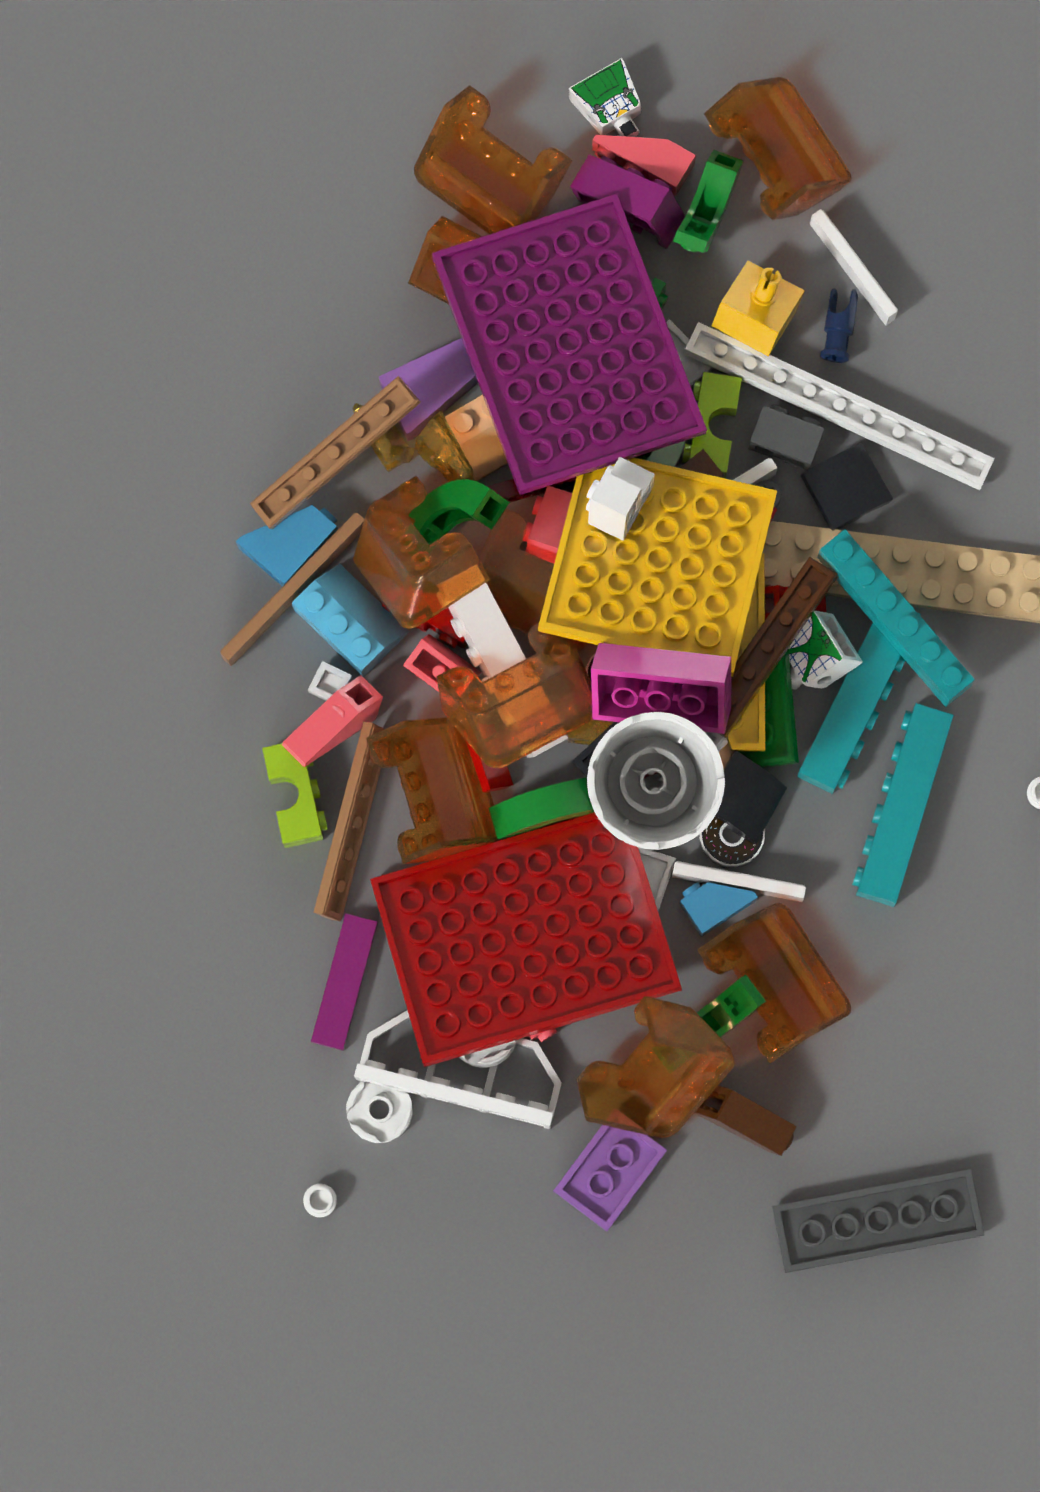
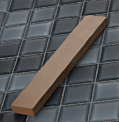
(335, 452)
(292, 589)
(349, 829)

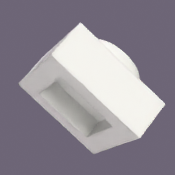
(328, 680)

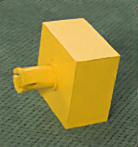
(758, 307)

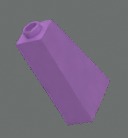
(437, 382)

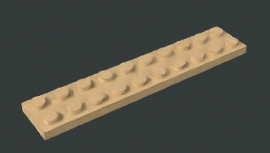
(922, 571)

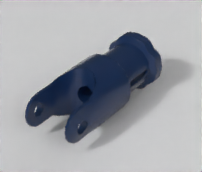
(839, 328)

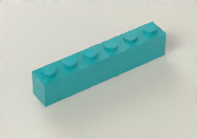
(895, 618)
(852, 713)
(904, 804)

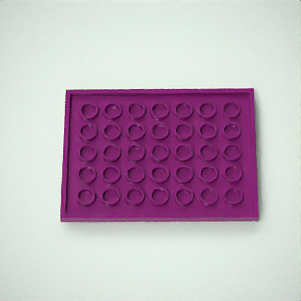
(568, 344)

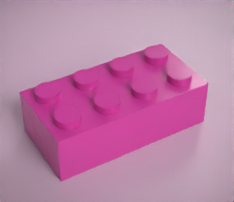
(658, 680)

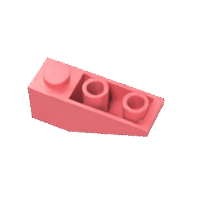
(650, 156)
(334, 721)

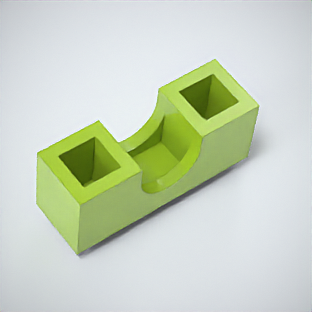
(716, 397)
(302, 821)

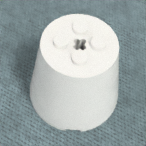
(689, 777)

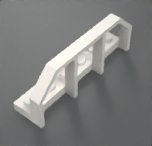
(470, 1096)

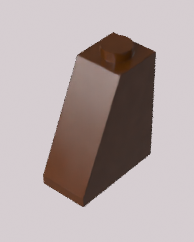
(747, 1120)

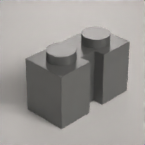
(786, 437)

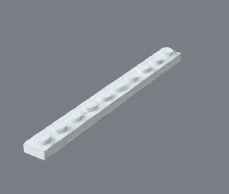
(839, 406)

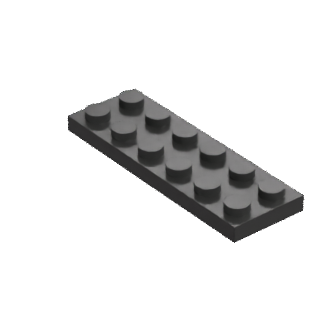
(878, 1220)

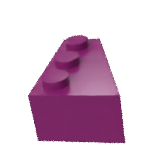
(644, 202)

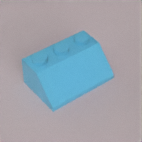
(349, 619)

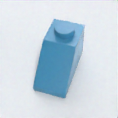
(714, 904)

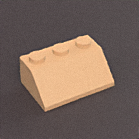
(477, 437)

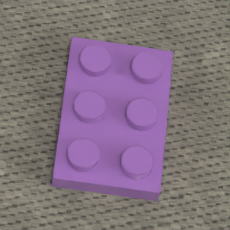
(609, 1173)

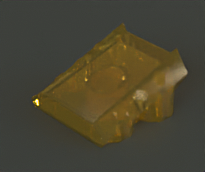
(391, 447)
(442, 451)

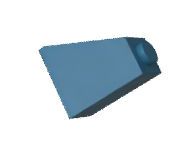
(290, 543)

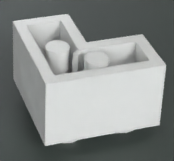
(618, 497)

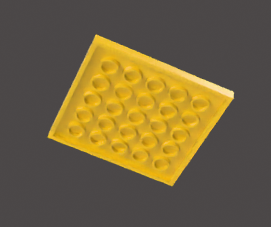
(675, 578)

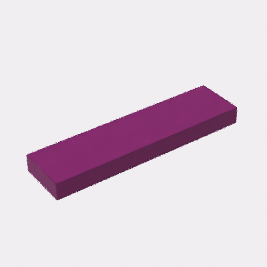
(344, 982)

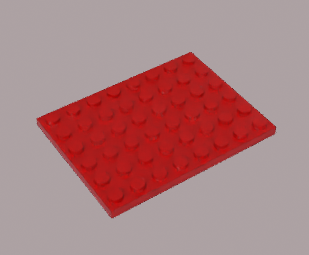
(523, 937)

